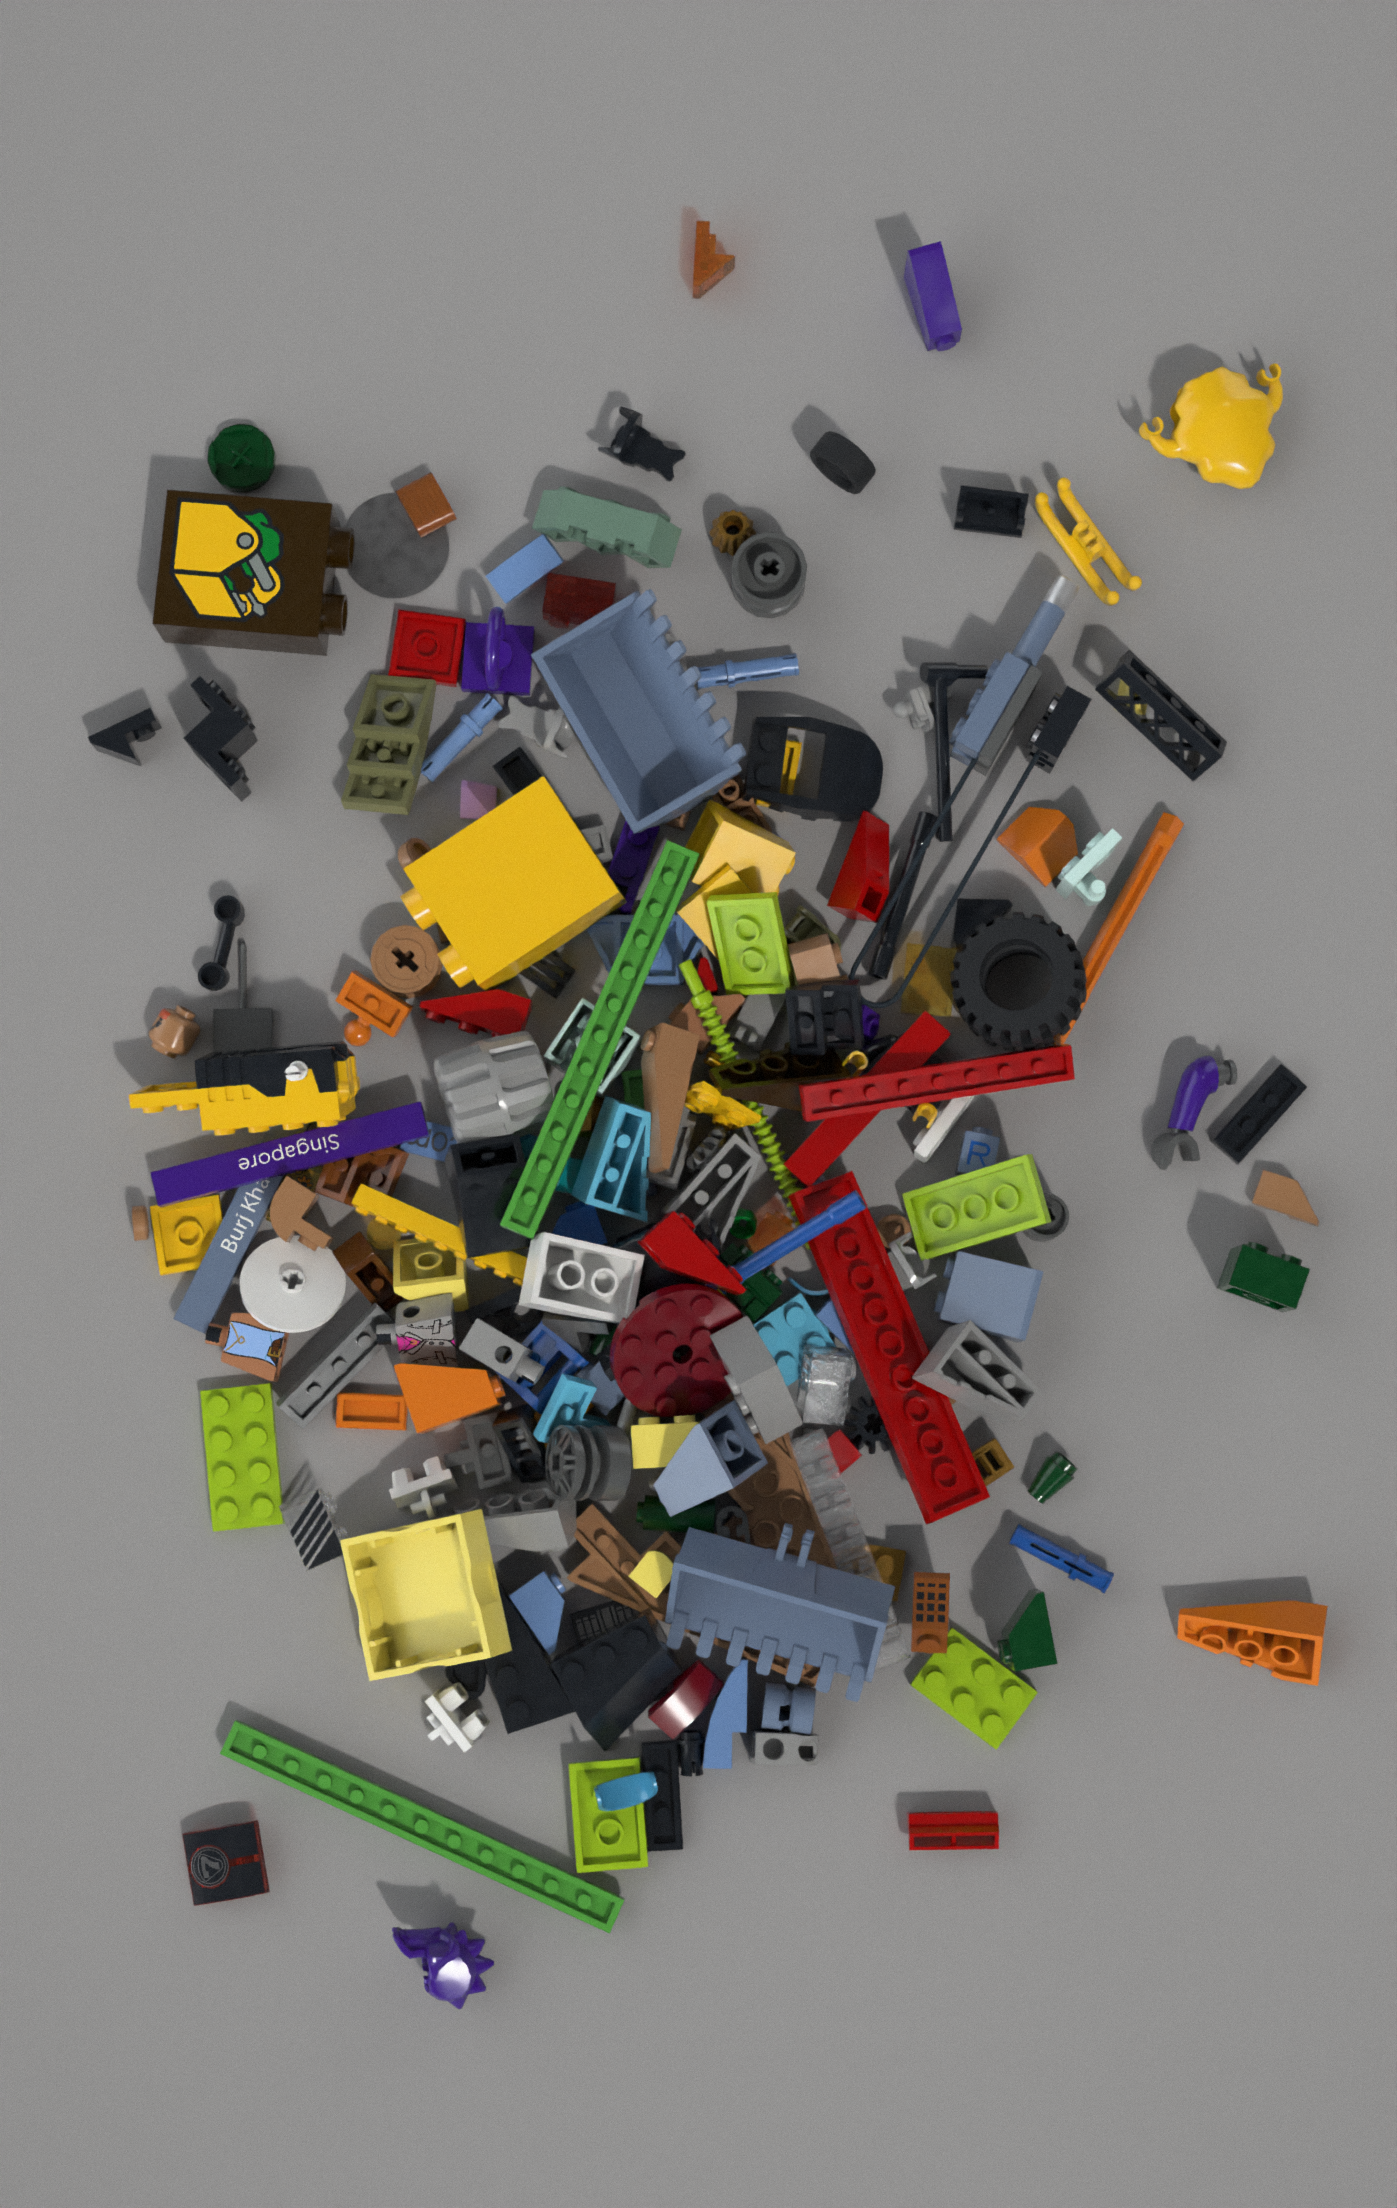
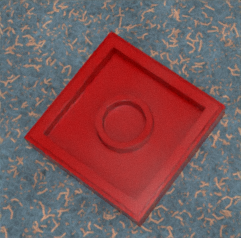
(427, 647)

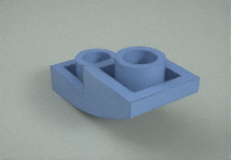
(525, 568)

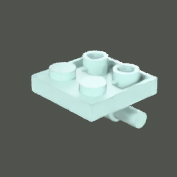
(1078, 874)

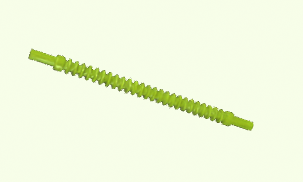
(702, 1000)

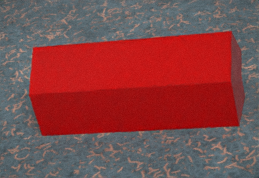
(953, 1830)

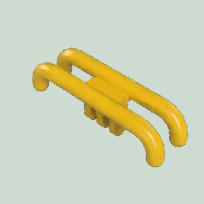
(1085, 544)

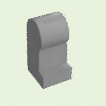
(783, 1748)

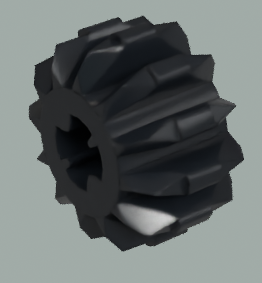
(860, 1421)

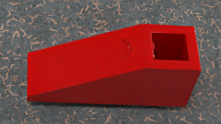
(864, 873)
(487, 1011)
(680, 1250)

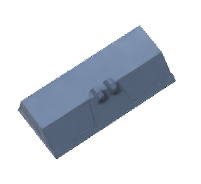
(778, 1607)

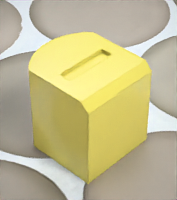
(653, 1572)

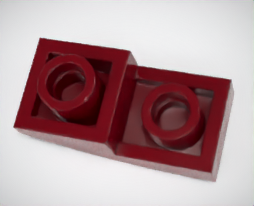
(687, 1699)

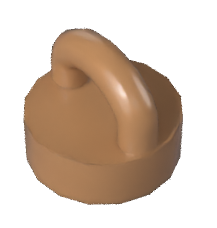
(411, 851)

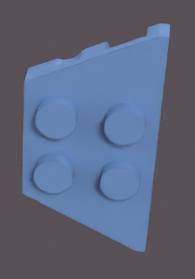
(677, 947)

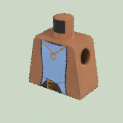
(250, 1345)

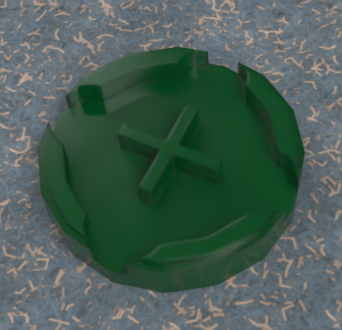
(241, 458)

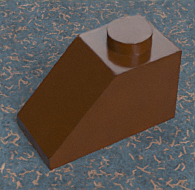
(367, 1271)

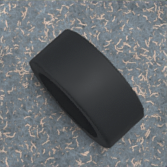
(842, 462)

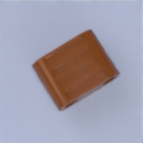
(425, 505)

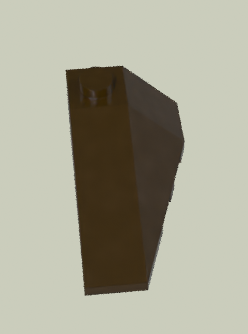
(776, 1076)

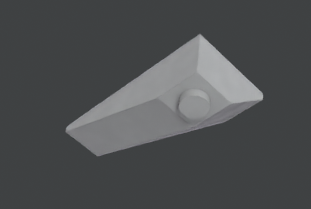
(523, 1519)

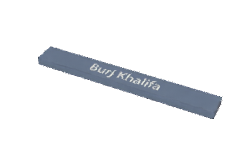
(230, 1246)

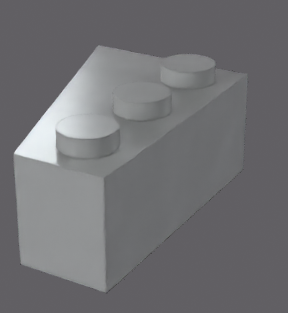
(756, 1380)

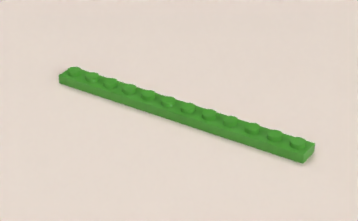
(599, 1040)
(422, 1826)

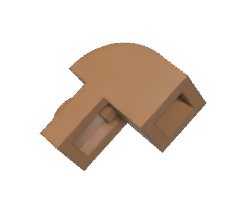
(288, 1215)

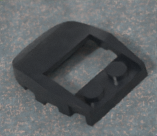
(848, 773)

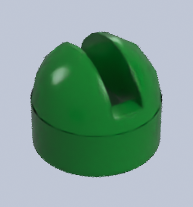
(751, 1224)

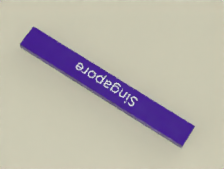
(290, 1154)

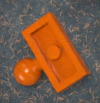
(373, 1006)

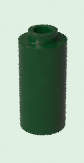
(656, 1518)

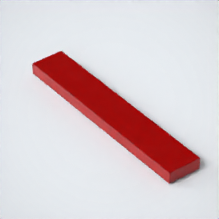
(837, 1133)

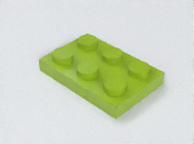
(751, 943)
(974, 1689)
(606, 1837)

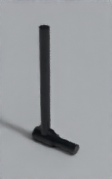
(940, 676)

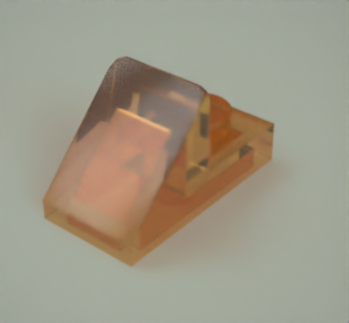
(708, 266)

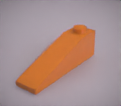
(1269, 1634)

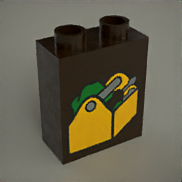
(251, 573)

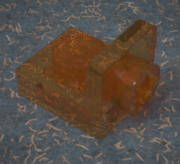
(769, 1230)

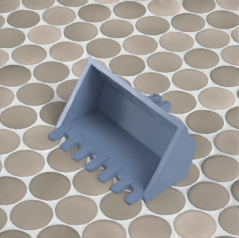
(640, 712)

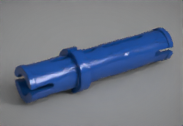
(1098, 1578)

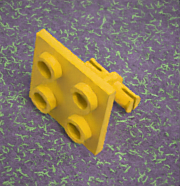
(724, 1110)

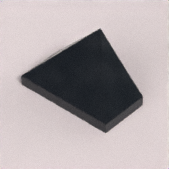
(972, 913)

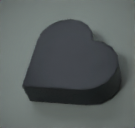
(470, 1675)

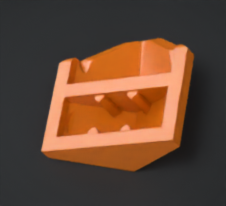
(1041, 842)

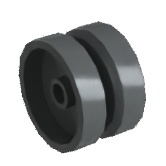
(786, 570)

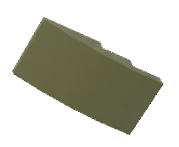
(389, 744)

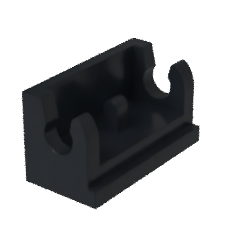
(991, 511)

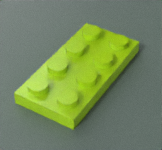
(976, 1207)
(242, 1457)

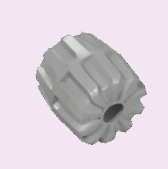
(494, 1088)

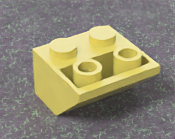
(657, 1443)

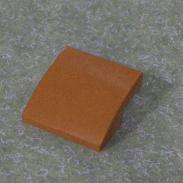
(374, 1169)

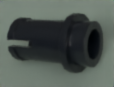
(691, 1752)

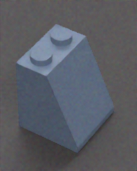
(990, 1294)
(710, 1461)

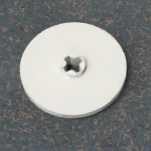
(295, 1310)

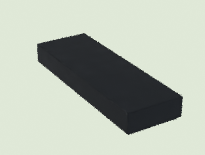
(1259, 1114)
(664, 1808)

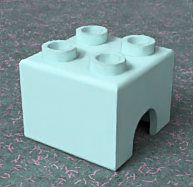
(566, 1042)

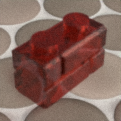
(575, 599)

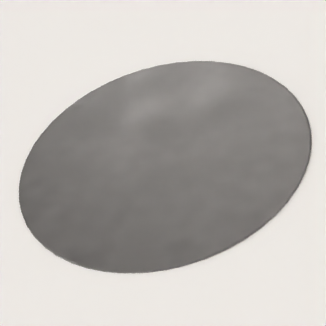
(389, 552)

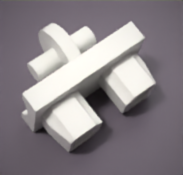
(425, 1492)
(451, 1721)

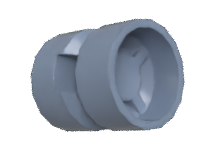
(801, 1709)

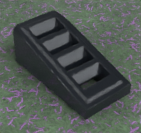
(515, 1423)

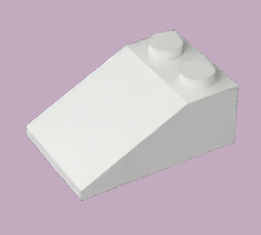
(580, 1278)

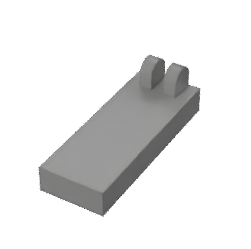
(757, 1019)

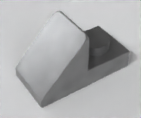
(575, 1330)

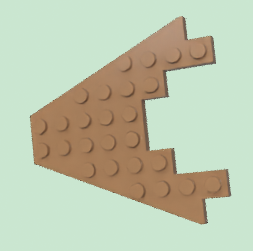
(769, 1500)

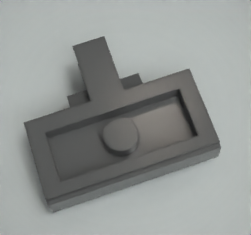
(482, 1453)

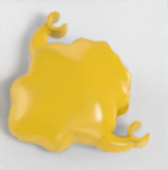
(1222, 426)

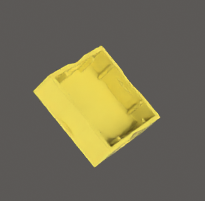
(426, 1595)

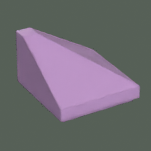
(476, 799)

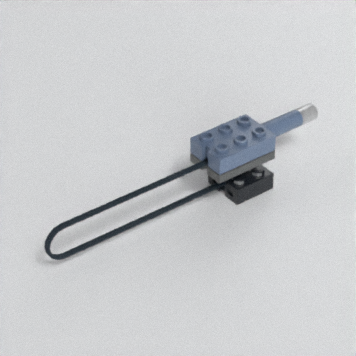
(989, 724)

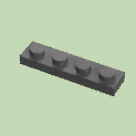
(334, 1368)

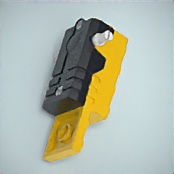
(263, 1088)

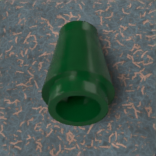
(1052, 1477)

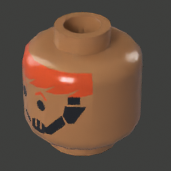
(174, 1031)

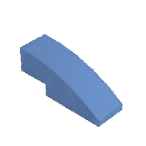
(727, 1717)

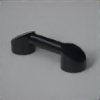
(214, 974)

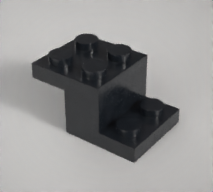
(222, 737)

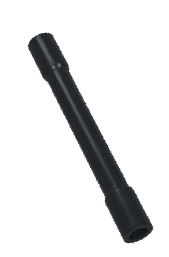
(886, 948)

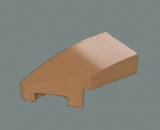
(1285, 1197)

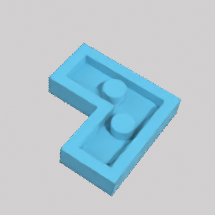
(568, 1407)

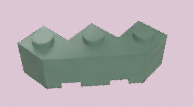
(607, 527)

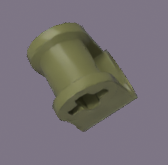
(809, 927)

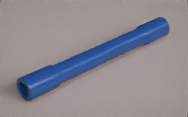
(833, 1215)

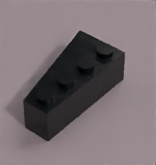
(523, 1677)

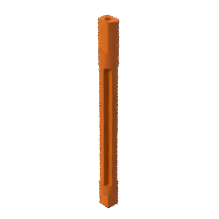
(1127, 904)

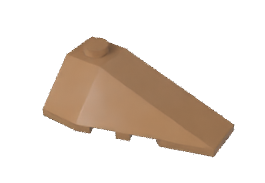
(666, 1077)

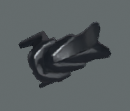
(636, 447)

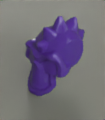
(448, 1958)

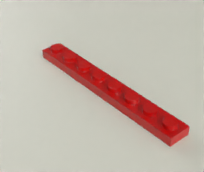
(936, 1082)

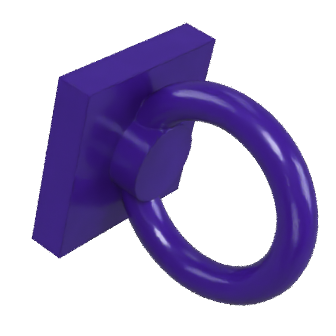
(498, 656)

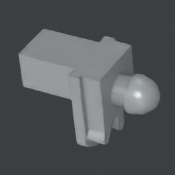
(917, 706)

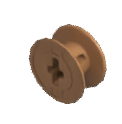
(410, 942)

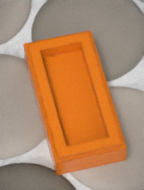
(371, 1411)

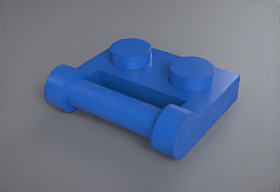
(546, 1349)

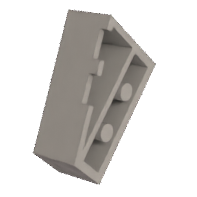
(717, 1187)
(978, 1374)

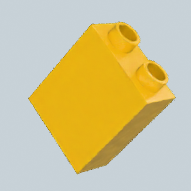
(510, 888)

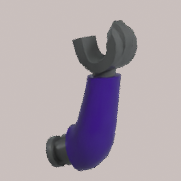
(1194, 1087)

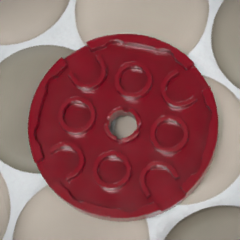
(650, 1334)

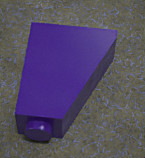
(932, 296)

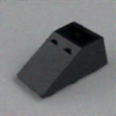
(482, 1184)

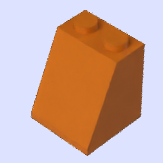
(446, 1394)

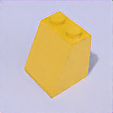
(750, 850)

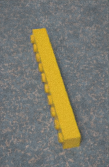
(430, 1228)

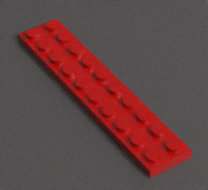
(889, 1354)

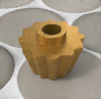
(728, 521)

